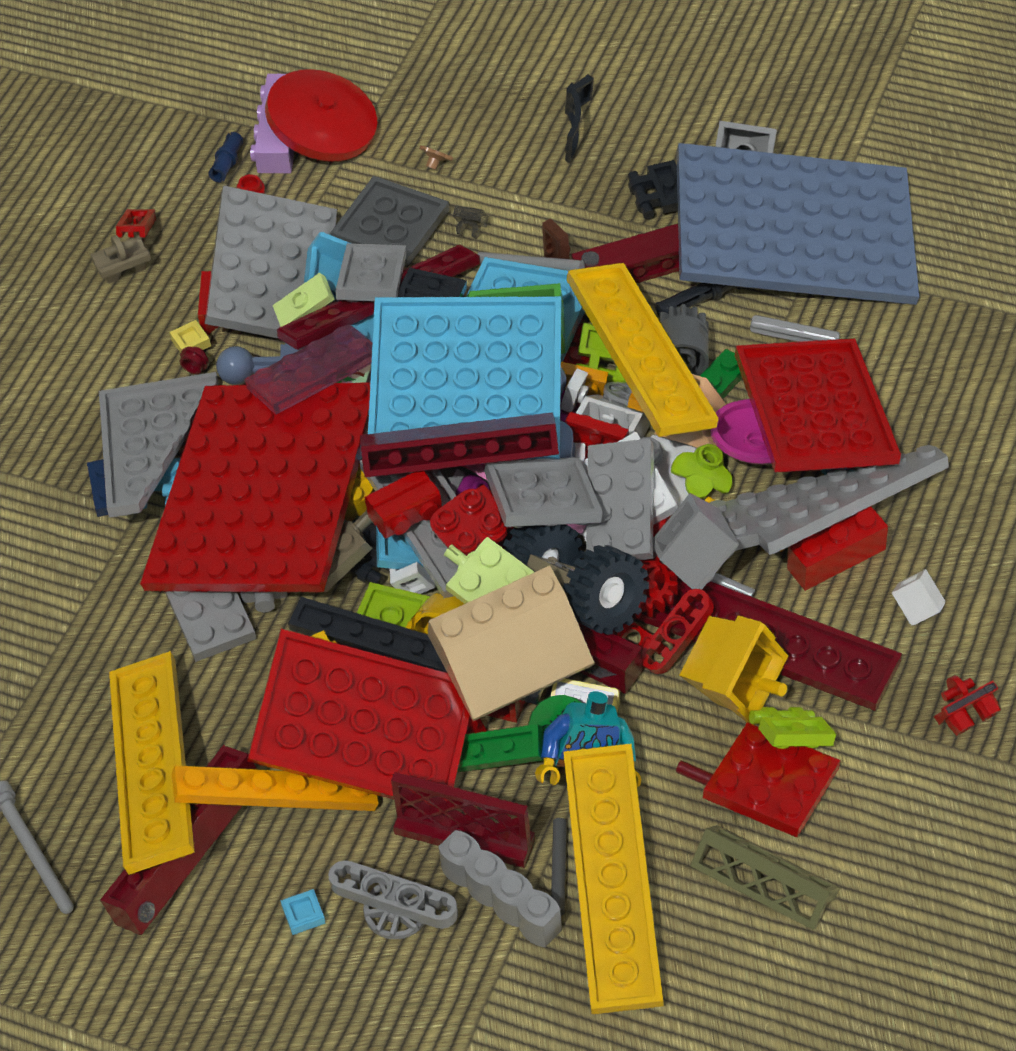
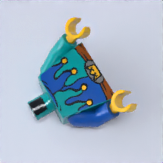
(583, 727)

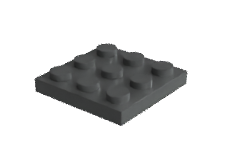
(391, 216)

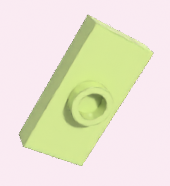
(304, 300)

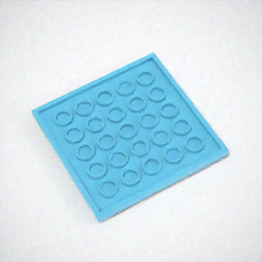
(464, 361)

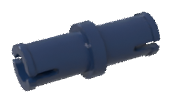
(226, 157)

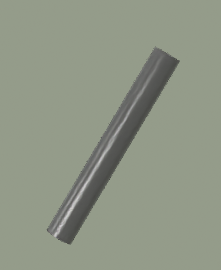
(559, 862)

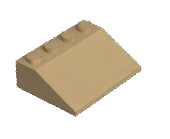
(510, 643)

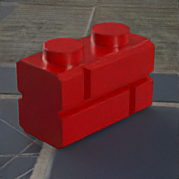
(403, 503)

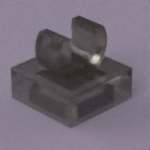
(470, 217)

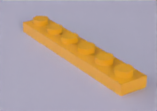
(264, 789)

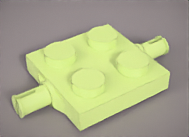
(483, 570)

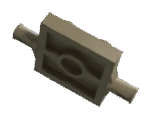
(349, 549)

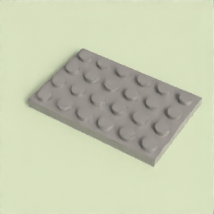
(260, 257)

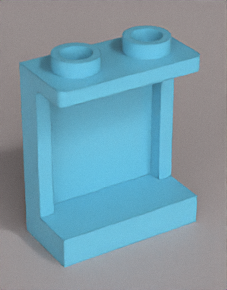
(325, 257)

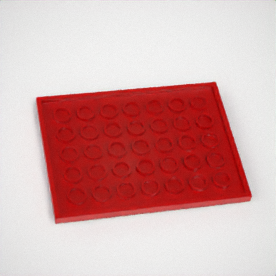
(260, 493)

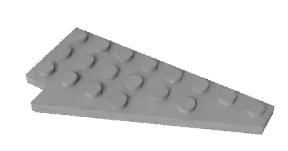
(812, 504)

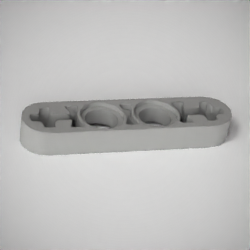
(395, 890)

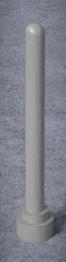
(32, 849)

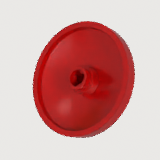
(321, 115)

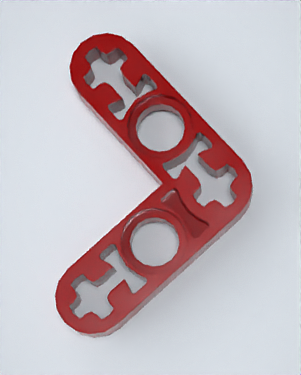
(652, 643)

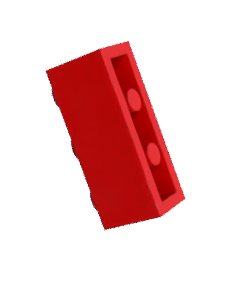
(837, 548)

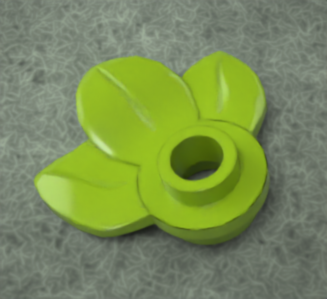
(700, 474)

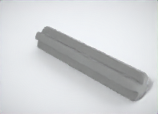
(790, 330)

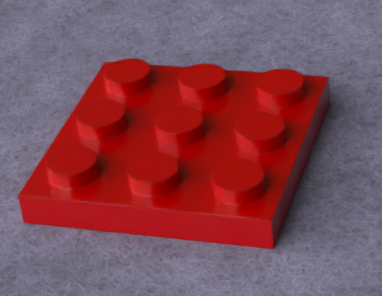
(771, 782)

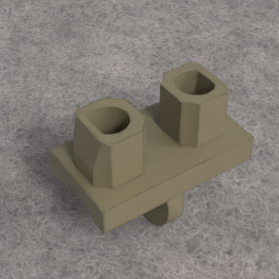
(120, 257)

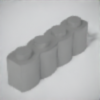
(500, 888)

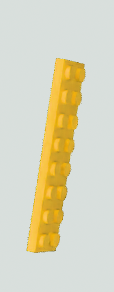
(642, 350)
(146, 750)
(612, 880)

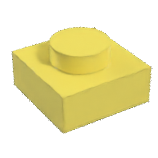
(190, 336)

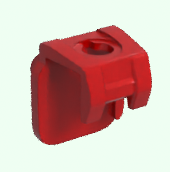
(469, 520)

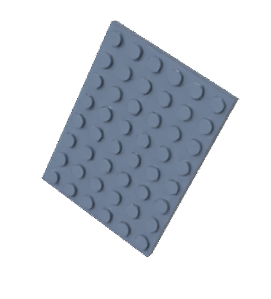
(795, 224)

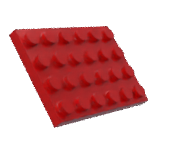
(816, 405)
(357, 717)

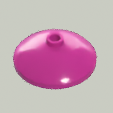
(739, 433)

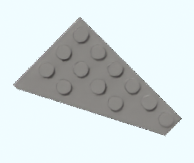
(143, 434)

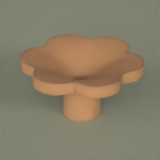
(434, 157)

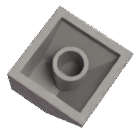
(746, 137)

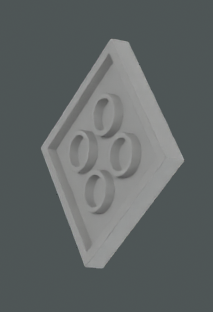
(543, 492)

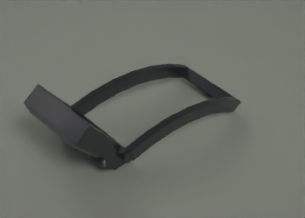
(576, 96)

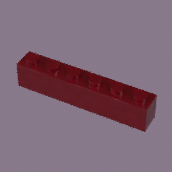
(459, 444)

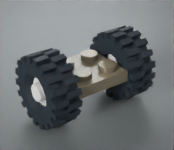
(600, 588)

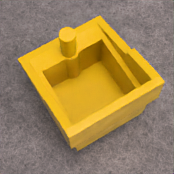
(736, 664)

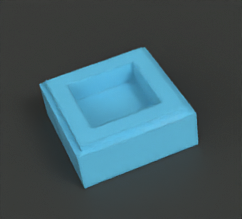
(302, 912)

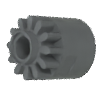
(689, 335)

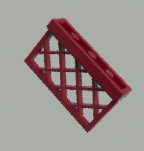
(419, 821)

